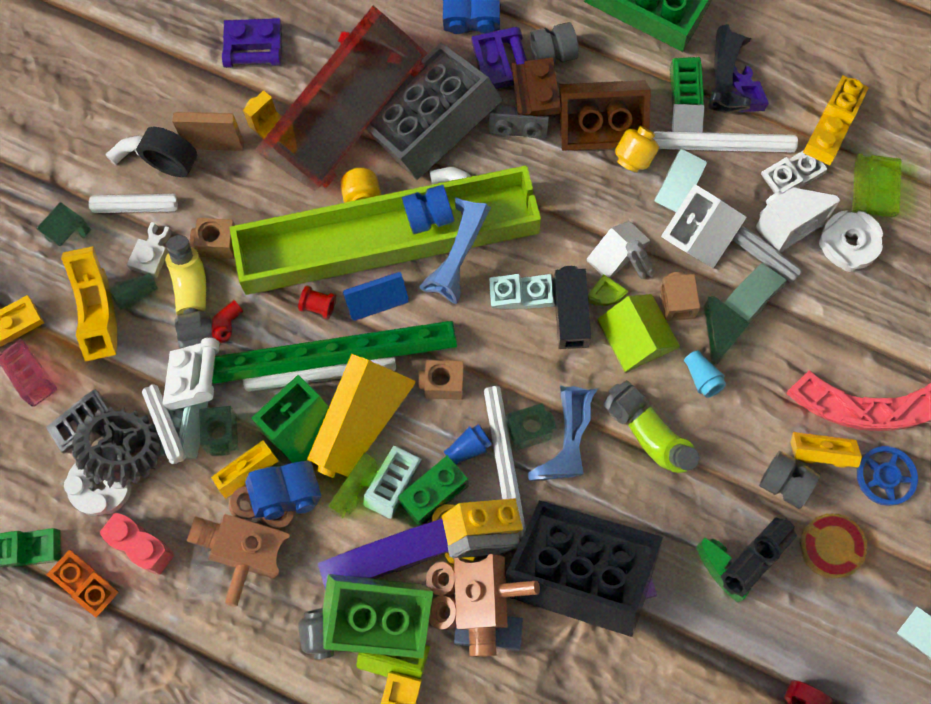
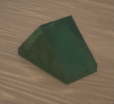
(723, 328)

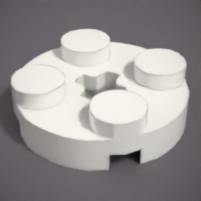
(849, 256)
(97, 502)

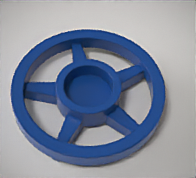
(887, 476)

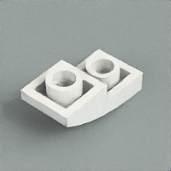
(793, 172)

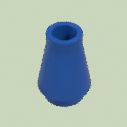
(468, 445)

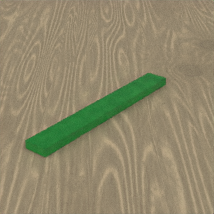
(333, 351)

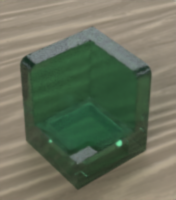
(62, 224)

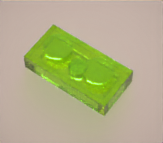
(347, 496)

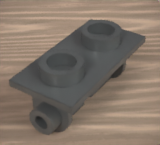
(506, 122)

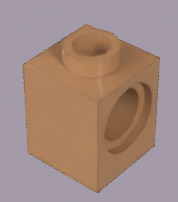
(207, 227)
(679, 296)
(452, 369)

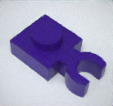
(751, 89)

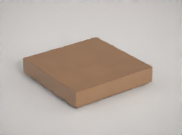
(209, 130)

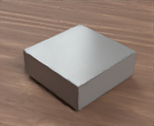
(687, 118)

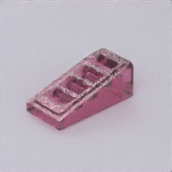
(37, 387)

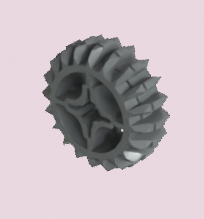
(112, 456)

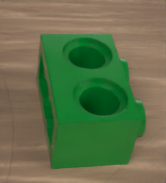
(433, 490)

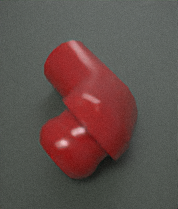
(223, 322)

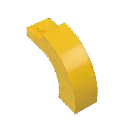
(95, 306)

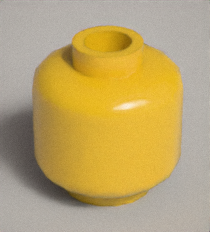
(637, 149)
(359, 184)

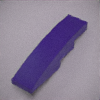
(390, 553)

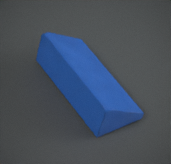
(376, 296)

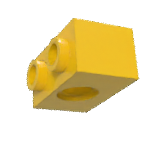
(482, 519)

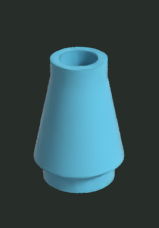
(705, 375)

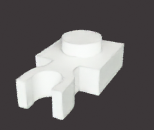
(150, 254)

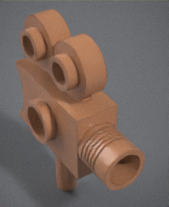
(242, 542)
(478, 599)

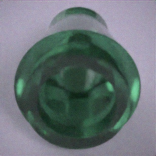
(133, 290)

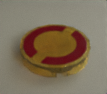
(833, 546)

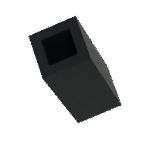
(572, 308)

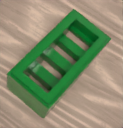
(686, 70)

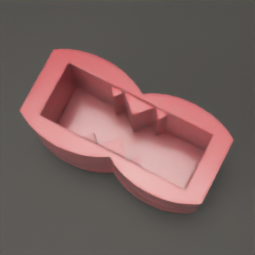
(136, 543)

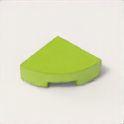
(606, 292)

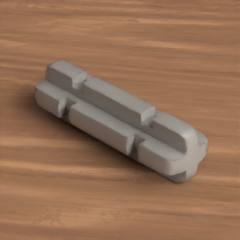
(639, 259)

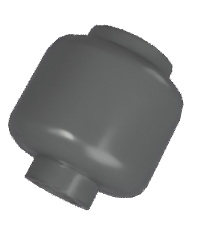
(311, 634)

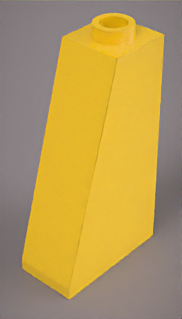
(357, 414)

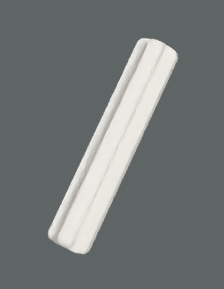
(133, 203)
(164, 424)

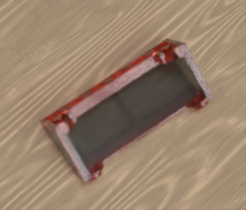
(342, 100)

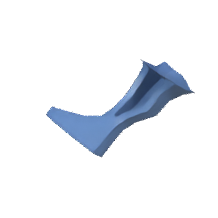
(447, 276)
(577, 415)

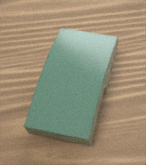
(755, 292)

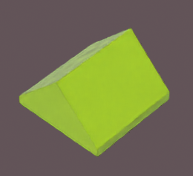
(637, 331)

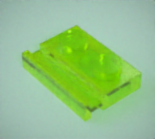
(877, 185)

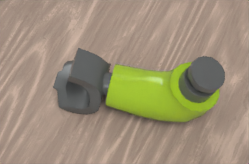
(651, 432)

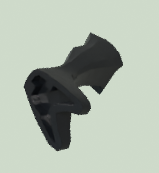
(724, 95)

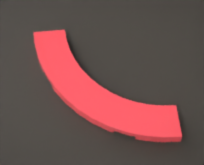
(864, 412)

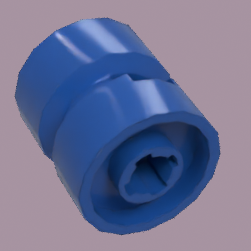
(428, 209)

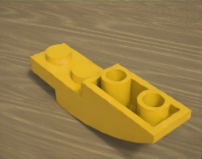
(836, 120)

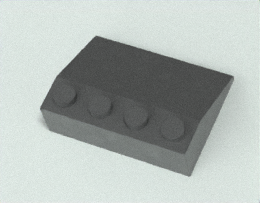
(433, 110)

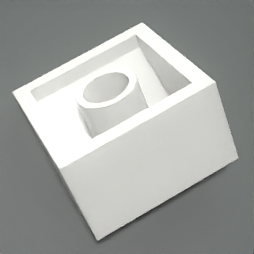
(794, 216)

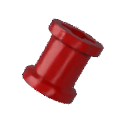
(317, 302)

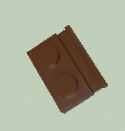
(536, 87)

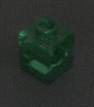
(210, 420)
(520, 436)

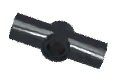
(758, 556)

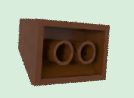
(601, 112)

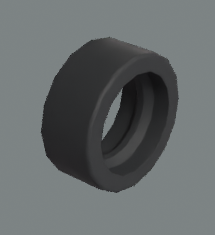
(167, 151)

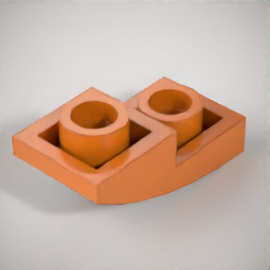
(83, 583)

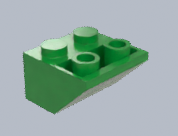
(293, 419)

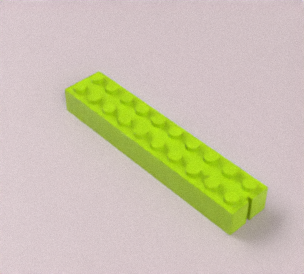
(375, 232)

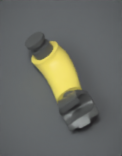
(190, 292)

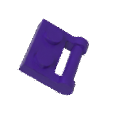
(252, 35)
(492, 55)

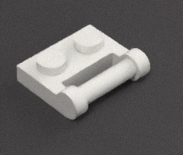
(183, 373)

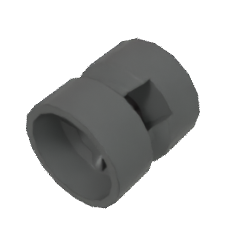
(559, 43)
(789, 479)

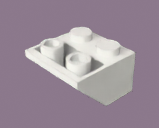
(703, 226)

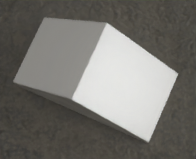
(611, 253)

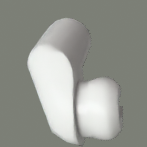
(123, 148)
(447, 174)

